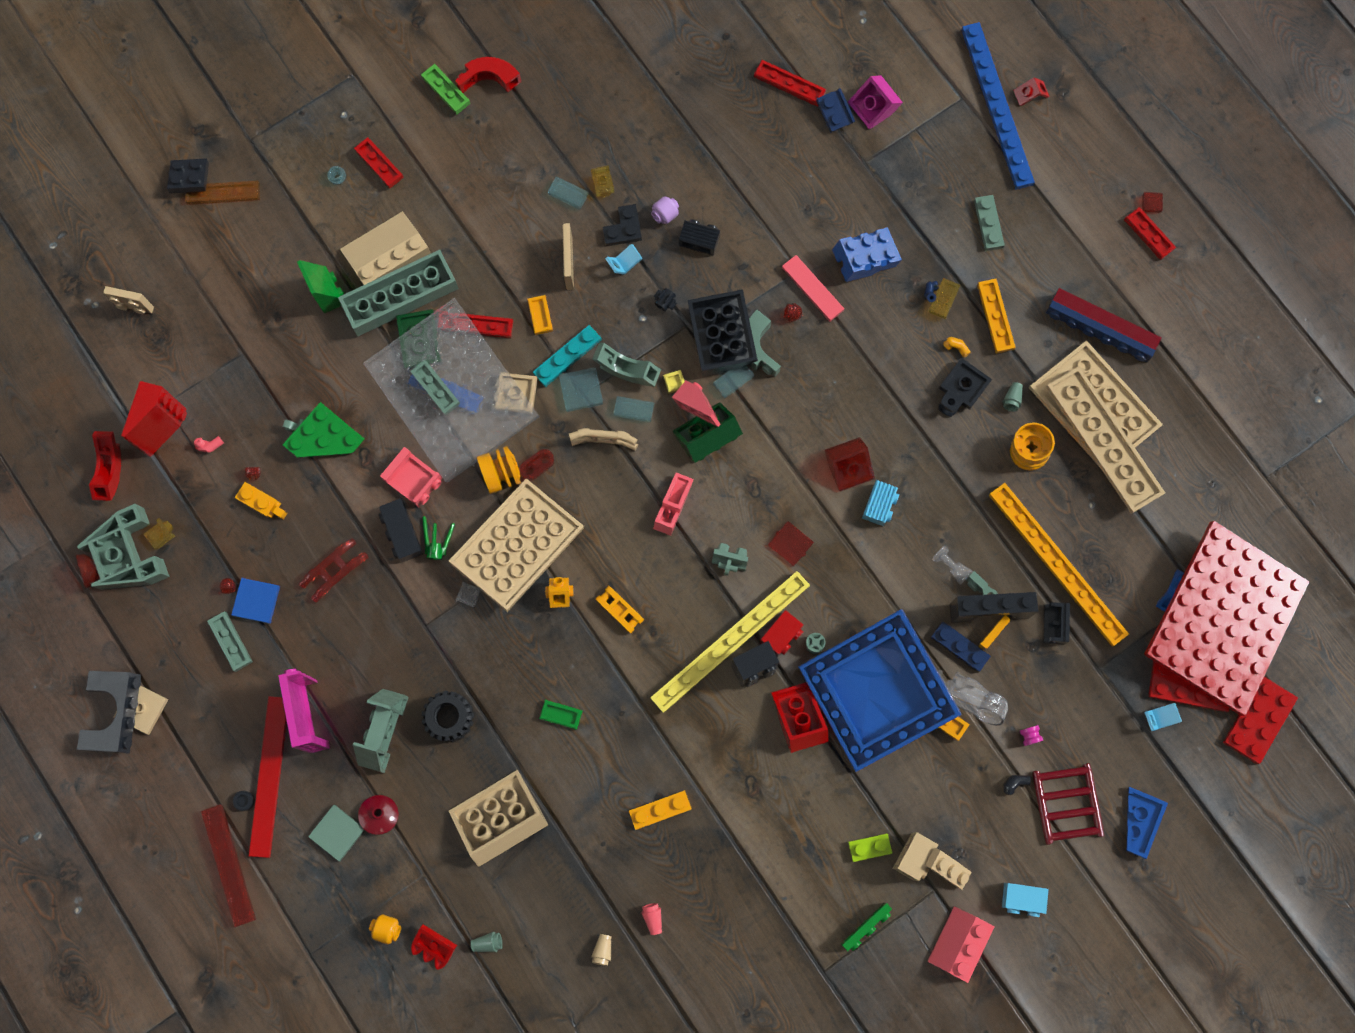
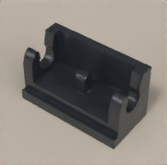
(1056, 623)

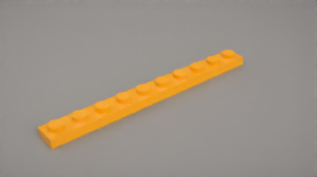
(1058, 564)

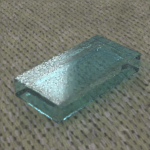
(568, 193)
(733, 380)
(633, 409)

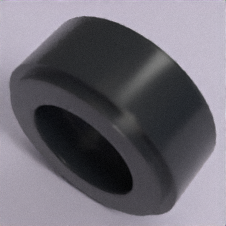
(243, 800)

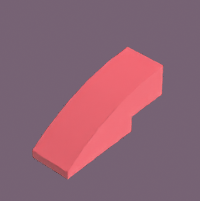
(673, 504)

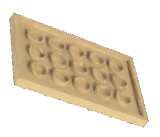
(1121, 401)
(516, 545)

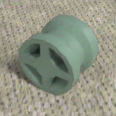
(817, 641)

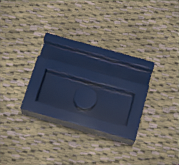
(835, 110)

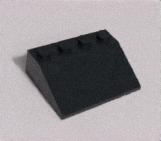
(722, 332)

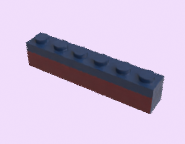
(1103, 325)

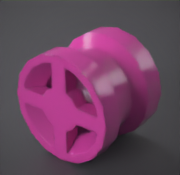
(1031, 735)

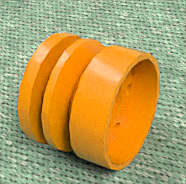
(1039, 439)
(499, 469)

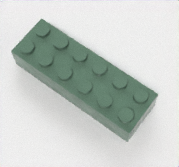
(398, 292)

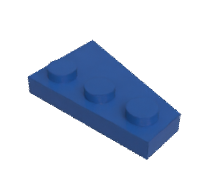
(1142, 821)

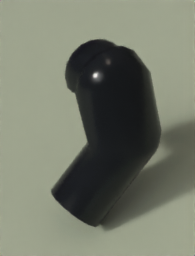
(1014, 781)

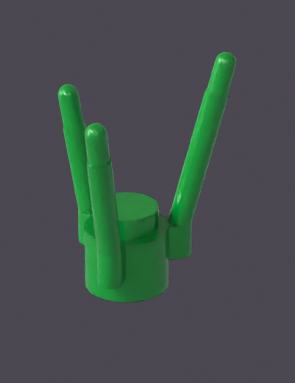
(434, 550)

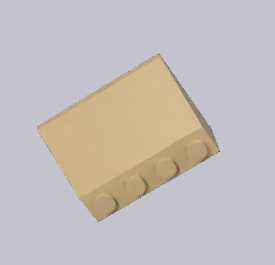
(385, 249)
(497, 818)

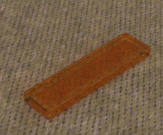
(225, 193)

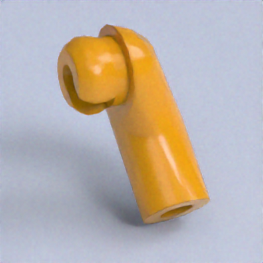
(957, 343)

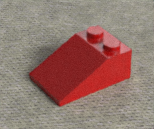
(800, 717)

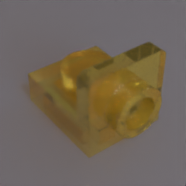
(160, 533)

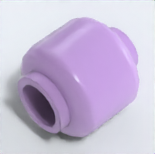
(665, 210)

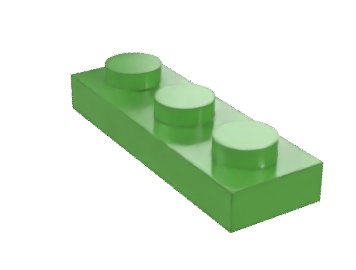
(445, 89)

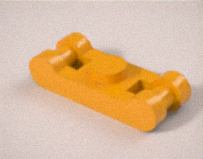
(619, 609)

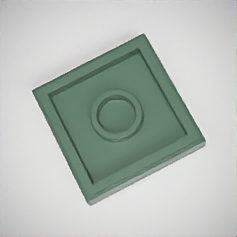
(336, 832)

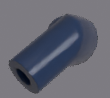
(930, 287)

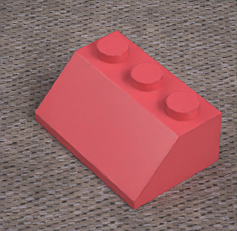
(961, 944)

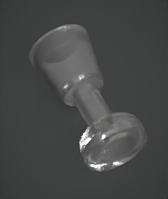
(958, 570)

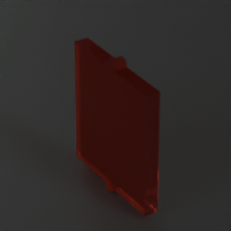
(790, 543)

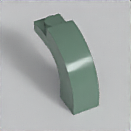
(759, 325)
(628, 369)

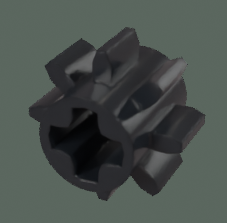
(665, 299)

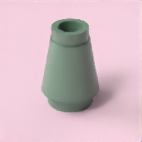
(1013, 398)
(488, 943)

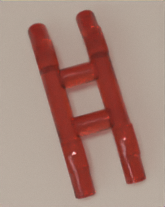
(333, 557)

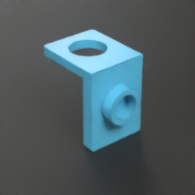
(625, 260)
(1163, 716)

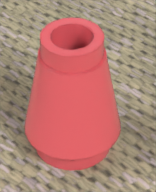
(652, 917)

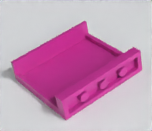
(298, 712)

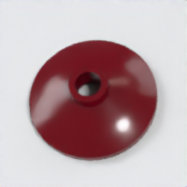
(383, 823)

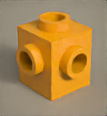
(559, 592)

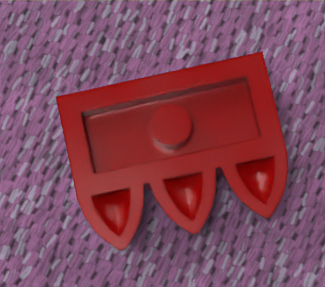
(433, 946)

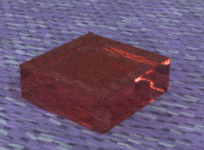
(1152, 202)

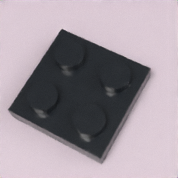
(188, 175)

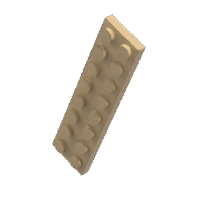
(1105, 440)

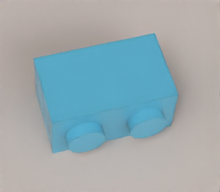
(1024, 898)

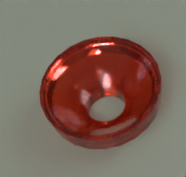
(87, 569)

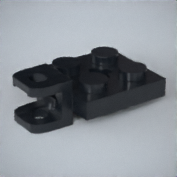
(957, 394)

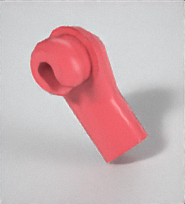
(208, 446)

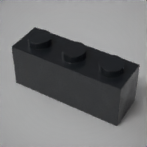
(400, 530)

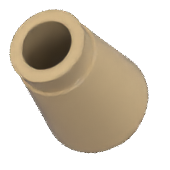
(602, 951)

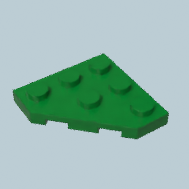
(323, 435)

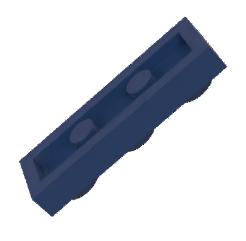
(960, 647)

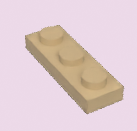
(948, 868)

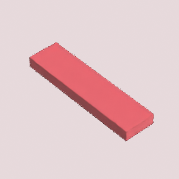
(813, 288)

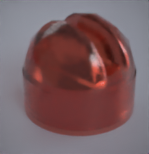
(252, 471)
(227, 586)

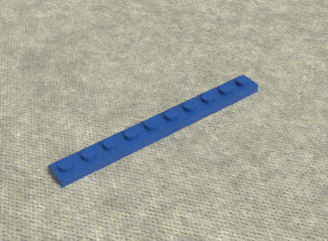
(997, 106)

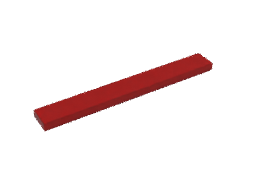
(268, 779)

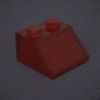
(850, 463)

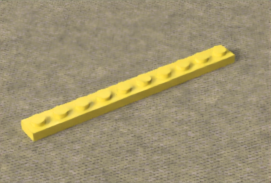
(730, 642)

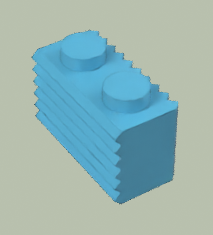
(880, 503)

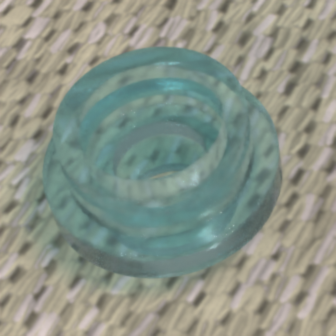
(336, 170)

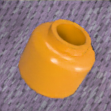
(385, 929)

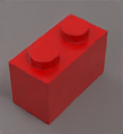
(783, 632)

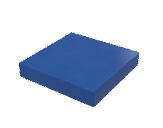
(255, 600)

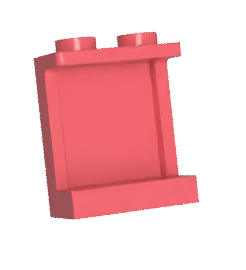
(411, 477)

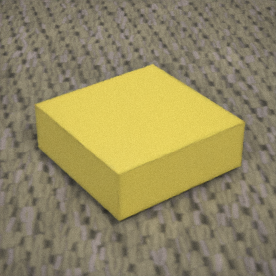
(673, 381)

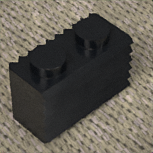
(699, 237)

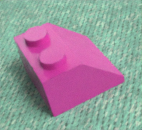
(874, 101)

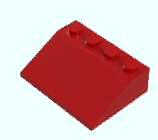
(152, 418)

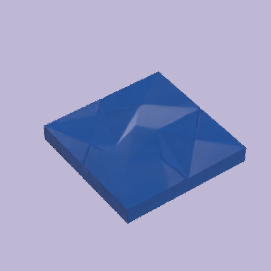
(879, 690)

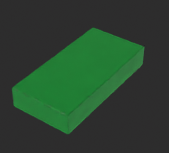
(561, 714)

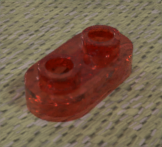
(536, 464)

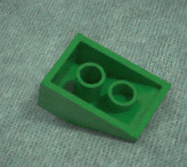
(321, 285)

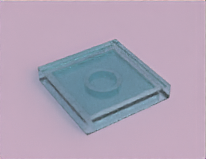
(581, 389)

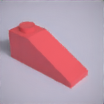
(692, 399)

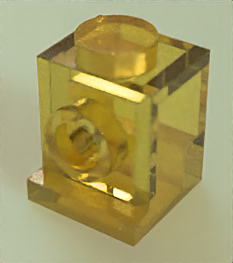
(598, 176)

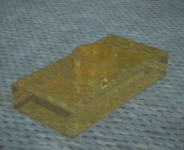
(944, 298)

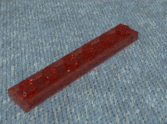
(228, 865)

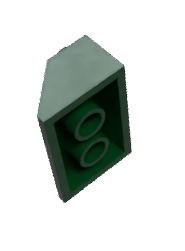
(702, 438)

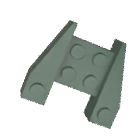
(117, 555)
(378, 737)

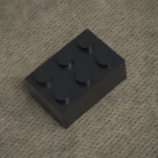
(755, 664)

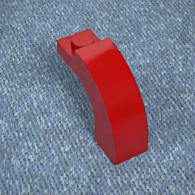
(488, 69)
(108, 466)

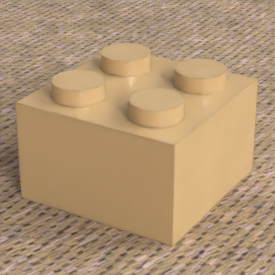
(915, 856)

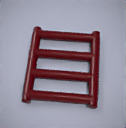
(1047, 817)

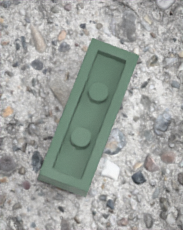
(989, 223)
(435, 387)
(230, 641)

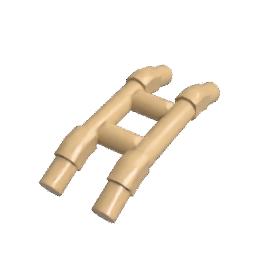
(599, 436)

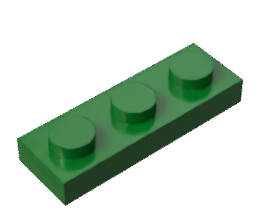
(867, 927)

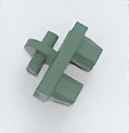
(728, 560)

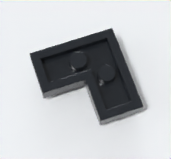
(627, 230)

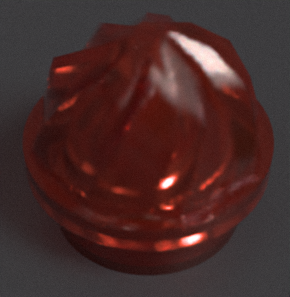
(792, 312)

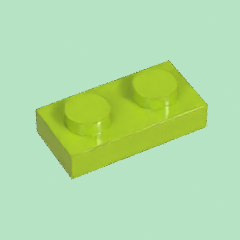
(870, 847)

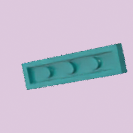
(567, 356)

